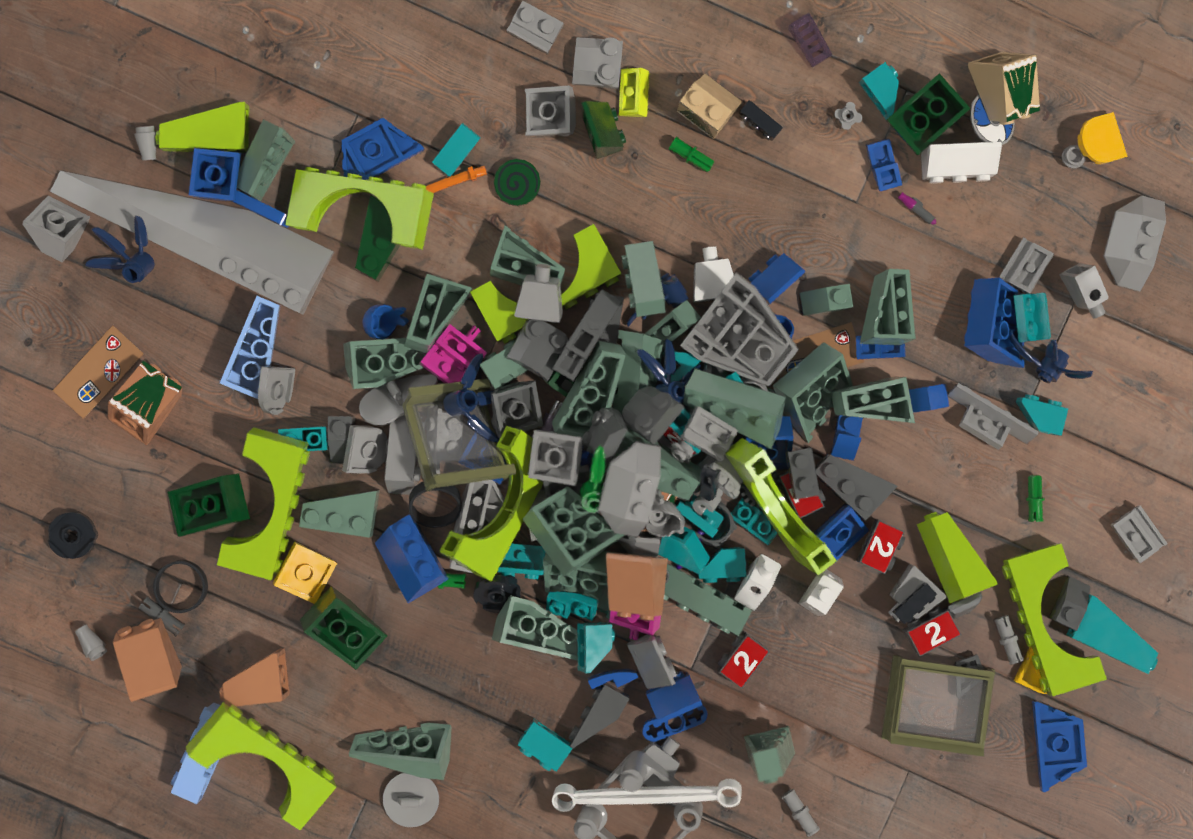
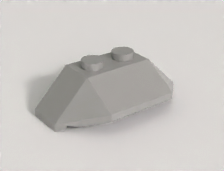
(1135, 241)
(631, 488)
(478, 508)

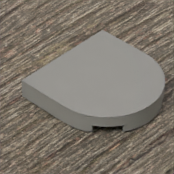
(275, 388)
(365, 449)

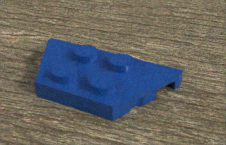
(377, 149)
(1058, 744)

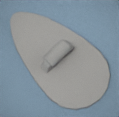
(385, 402)

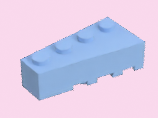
(253, 348)
(193, 778)

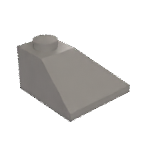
(56, 228)

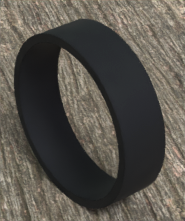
(434, 522)
(157, 592)

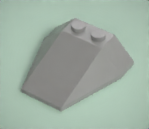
(741, 334)

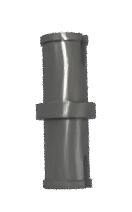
(157, 612)

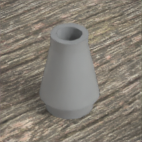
(146, 142)
(91, 644)

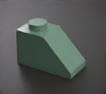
(826, 299)
(675, 323)

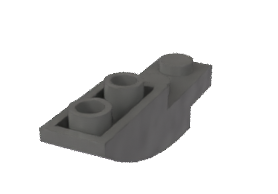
(587, 335)

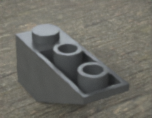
(605, 710)

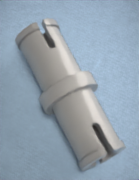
(1008, 640)
(800, 812)

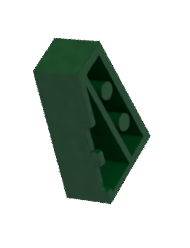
(376, 241)

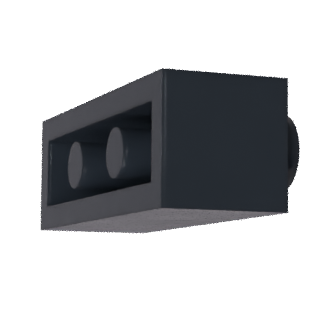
(760, 120)
(915, 603)

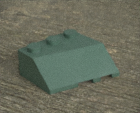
(264, 159)
(810, 388)
(569, 531)

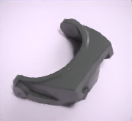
(726, 530)

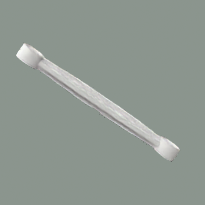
(648, 795)

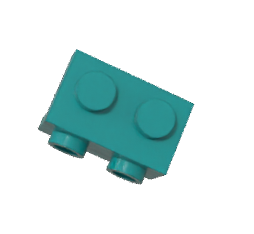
(523, 560)

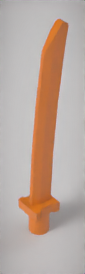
(470, 174)

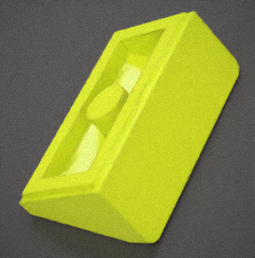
(634, 92)

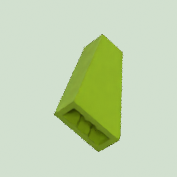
(214, 129)
(954, 558)

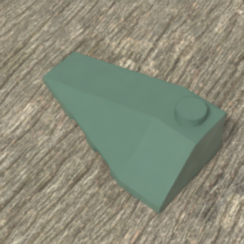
(379, 361)
(413, 751)

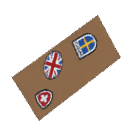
(840, 338)
(98, 372)

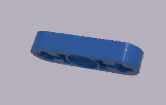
(260, 208)
(671, 731)

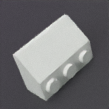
(960, 161)

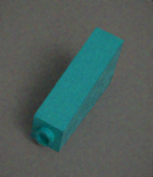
(1113, 637)

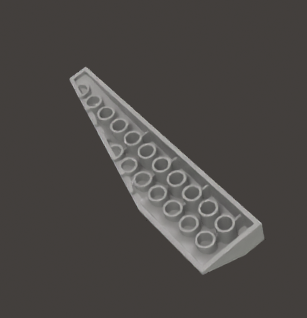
(212, 235)

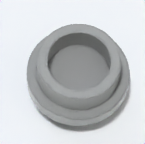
(1073, 157)

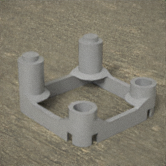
(634, 771)

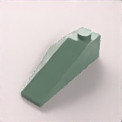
(534, 628)

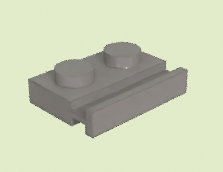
(535, 27)
(1026, 266)
(709, 433)
(1138, 534)

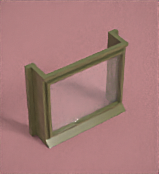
(445, 444)
(937, 706)

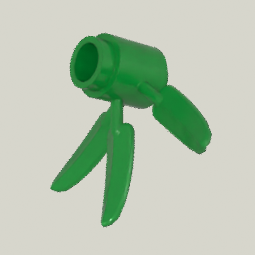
(592, 489)

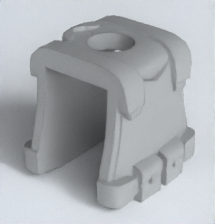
(729, 480)

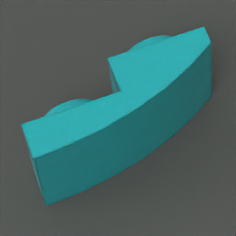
(456, 149)
(754, 521)
(565, 603)

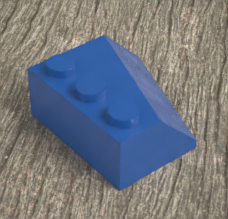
(993, 321)

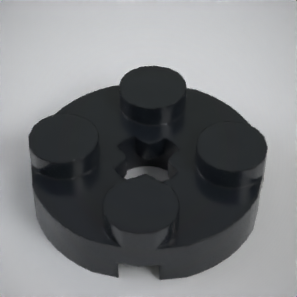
(58, 535)
(485, 592)

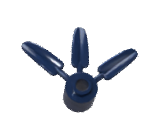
(137, 266)
(673, 293)
(1052, 364)
(675, 388)
(466, 400)

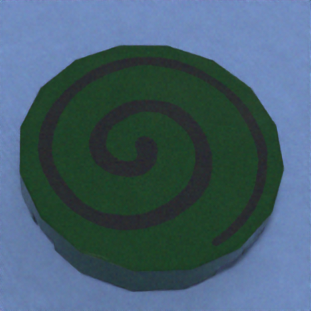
(517, 182)

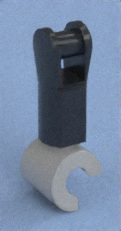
(708, 494)

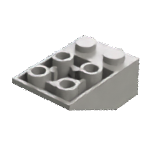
(649, 658)

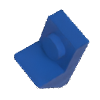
(846, 437)

